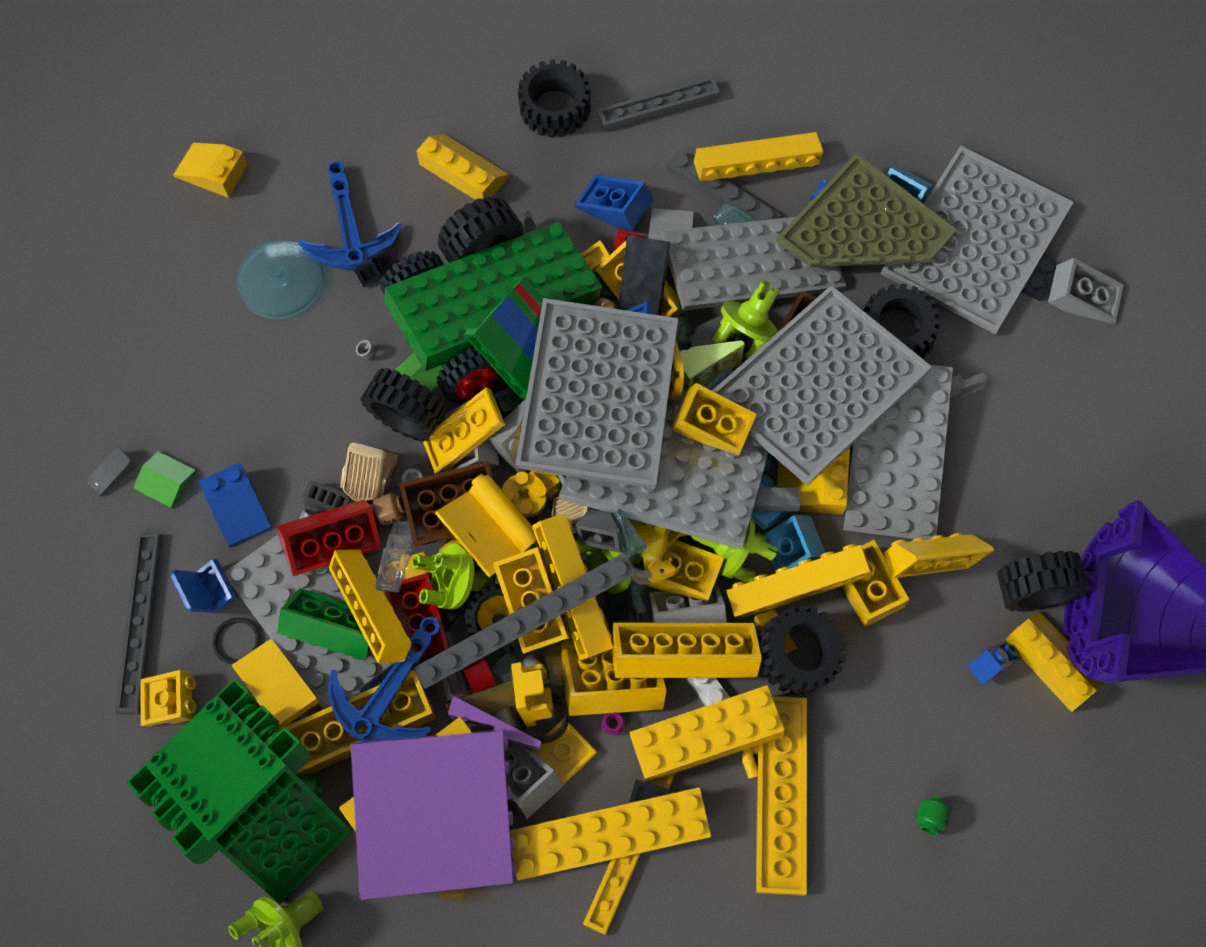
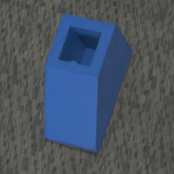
(994, 662)

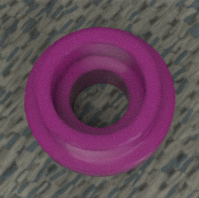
(609, 717)

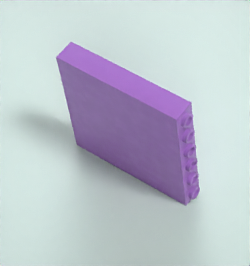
(432, 813)

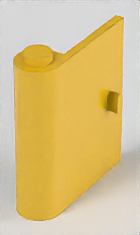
(487, 524)

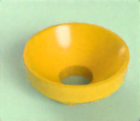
(491, 608)

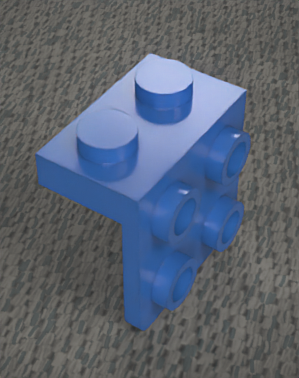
(204, 590)

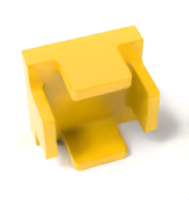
(531, 697)

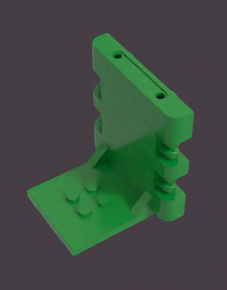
(236, 790)

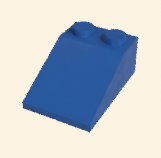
(615, 201)
(235, 504)

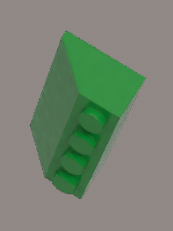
(323, 623)

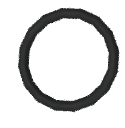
(222, 626)

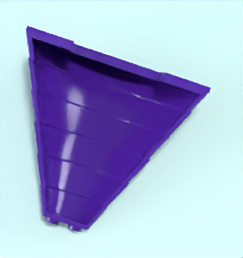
(1141, 603)

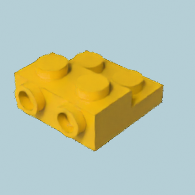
(167, 698)

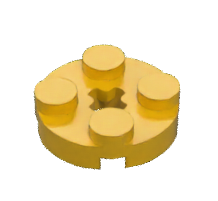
(536, 491)

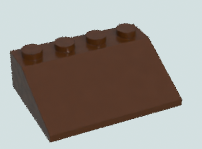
(430, 493)

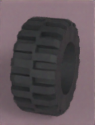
(478, 227)

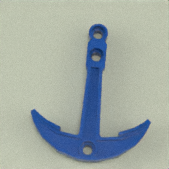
(343, 257)
(376, 707)

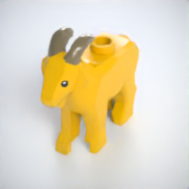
(657, 542)

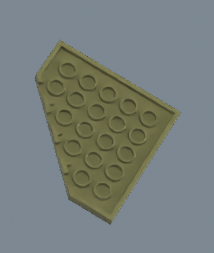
(865, 222)

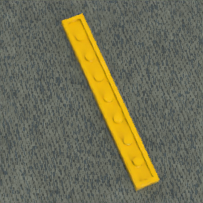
(615, 883)

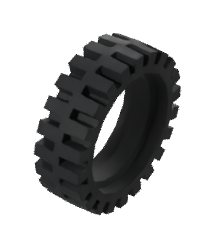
(471, 615)

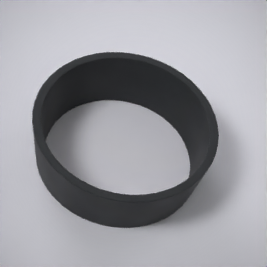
(556, 698)

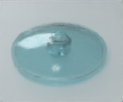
(278, 279)

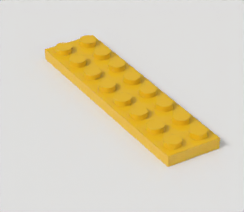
(783, 804)
(609, 833)

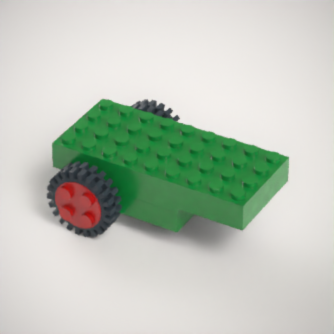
(442, 301)

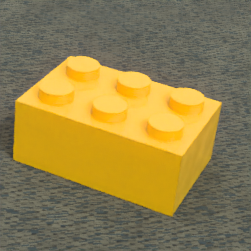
(878, 594)

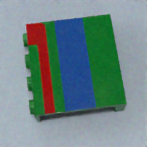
(510, 334)

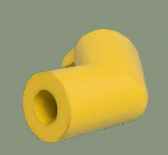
(749, 762)

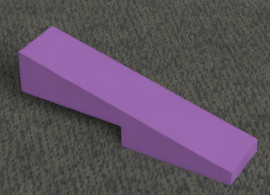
(477, 717)

